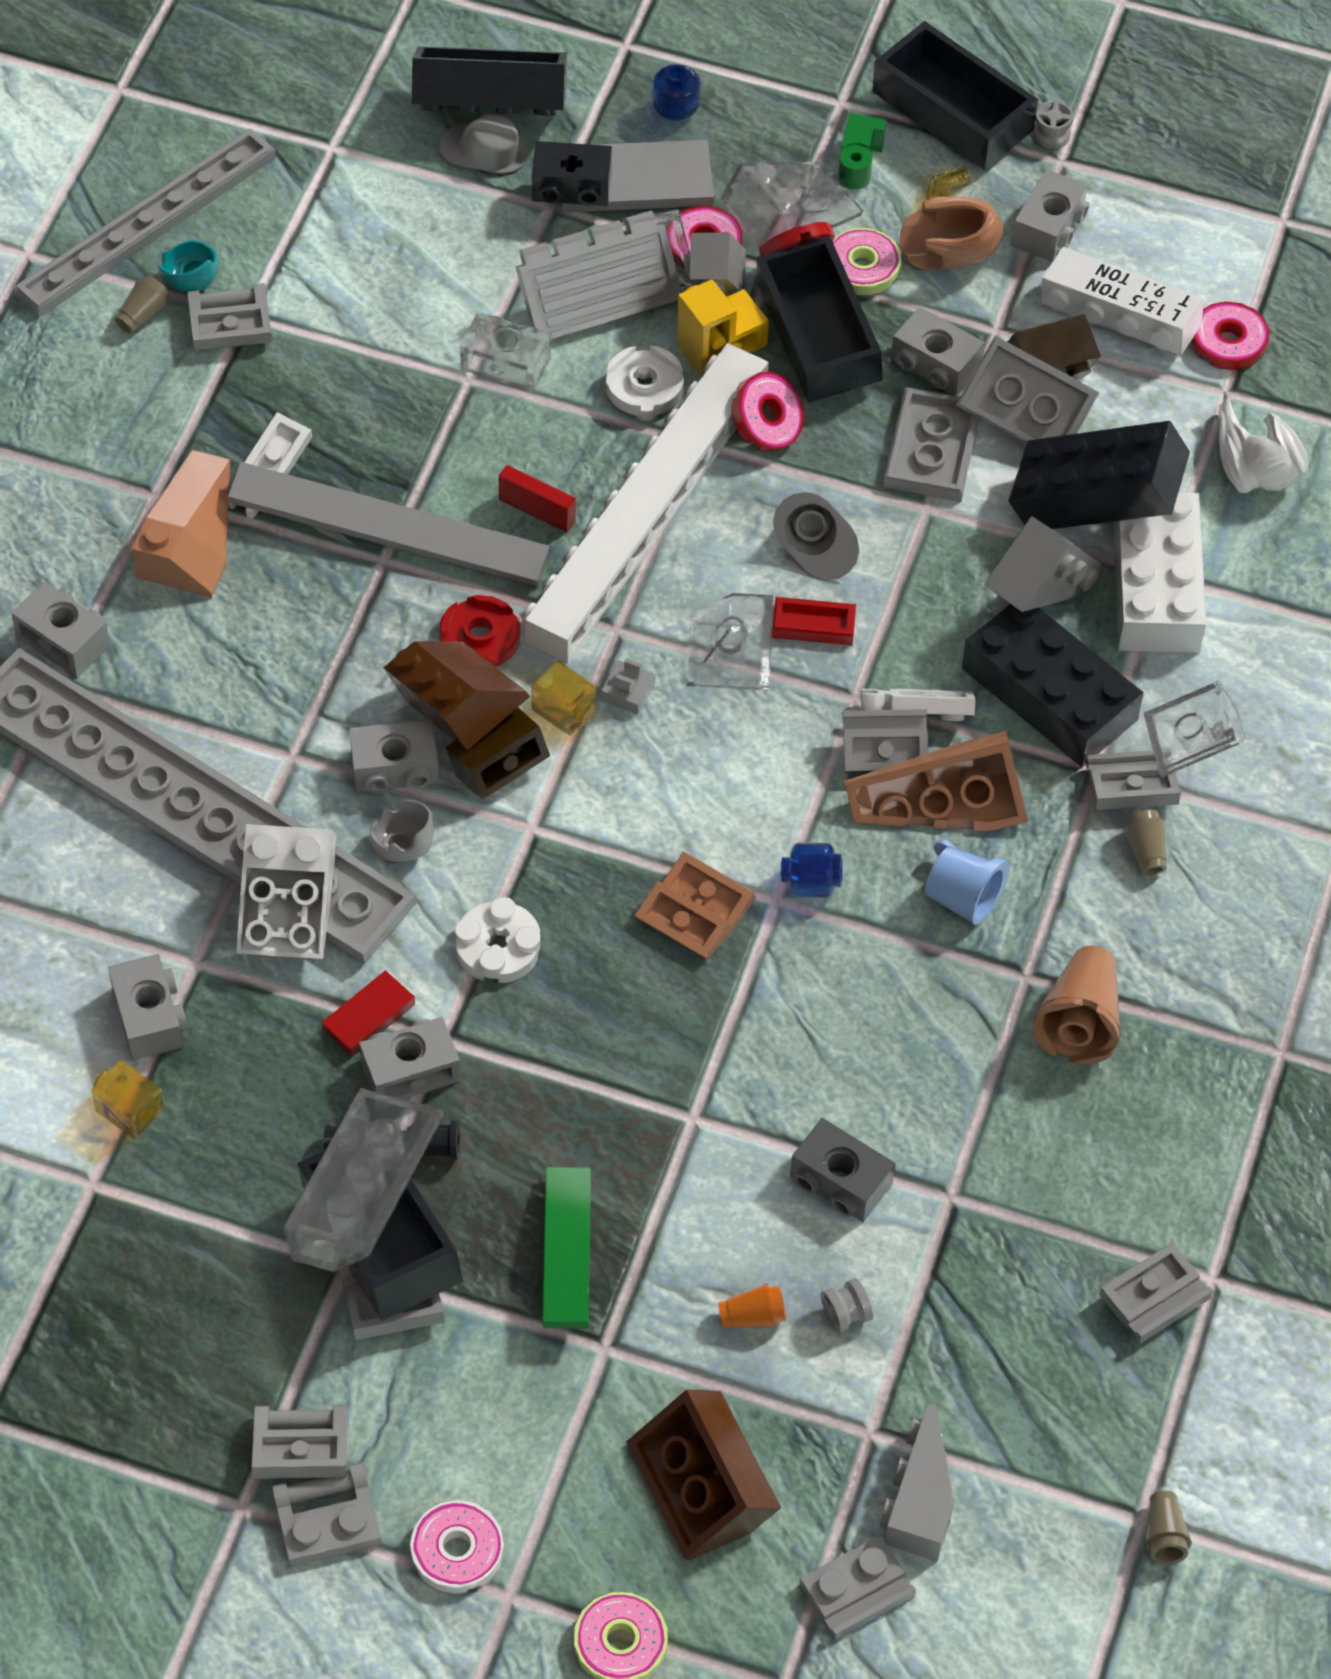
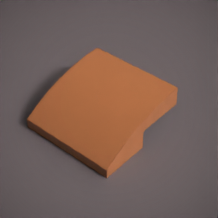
(695, 906)

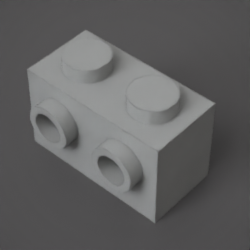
(716, 258)

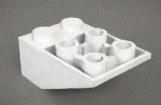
(285, 891)

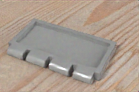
(598, 280)

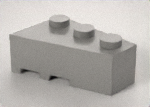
(1042, 569)

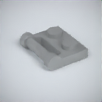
(229, 318)
(300, 1449)
(328, 1529)

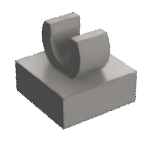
(628, 685)

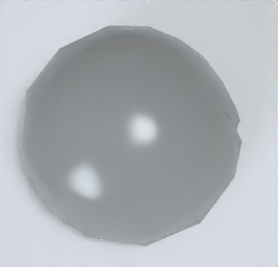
(403, 833)

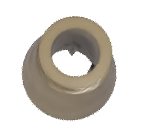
(143, 303)
(1147, 840)
(1166, 1529)

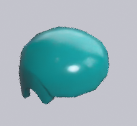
(189, 266)

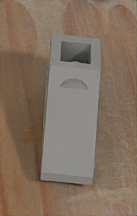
(925, 1497)

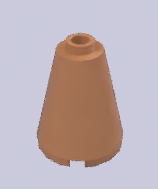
(1081, 1009)

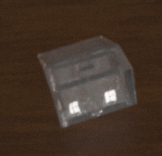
(785, 196)

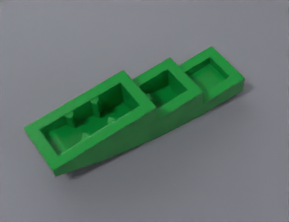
(567, 1248)

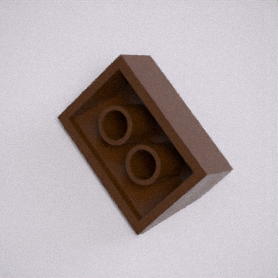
(454, 688)
(702, 1473)

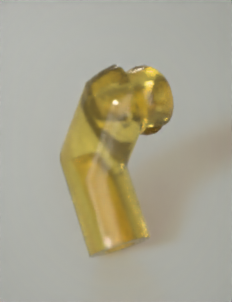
(943, 184)

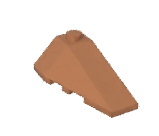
(187, 528)
(952, 787)

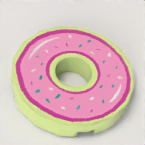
(875, 247)
(614, 1613)

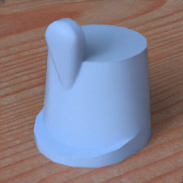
(966, 881)

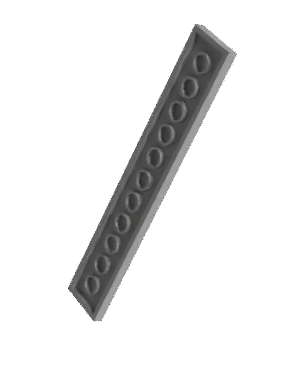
(176, 793)

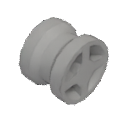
(1053, 124)
(846, 1305)

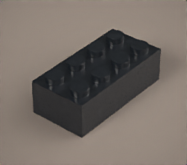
(489, 79)
(954, 95)
(819, 319)
(1100, 476)
(1052, 681)
(410, 1257)

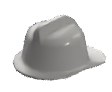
(485, 145)
(816, 535)

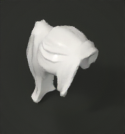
(1256, 460)

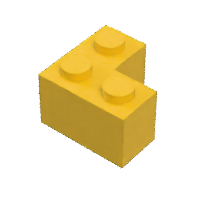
(712, 320)

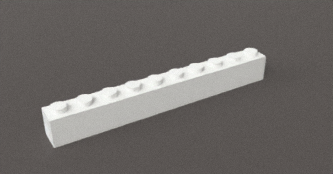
(640, 509)

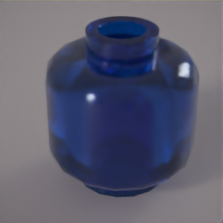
(676, 92)
(812, 869)

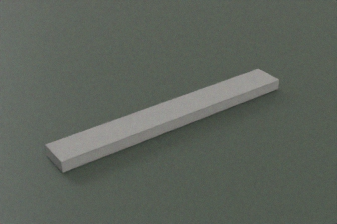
(144, 223)
(388, 524)

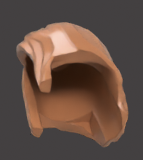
(950, 233)

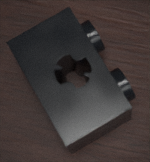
(571, 173)

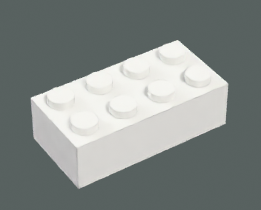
(1161, 580)

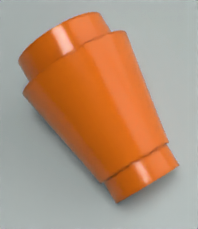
(754, 1308)

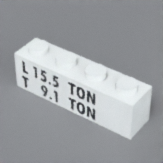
(1122, 300)

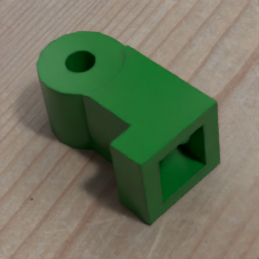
(861, 137)

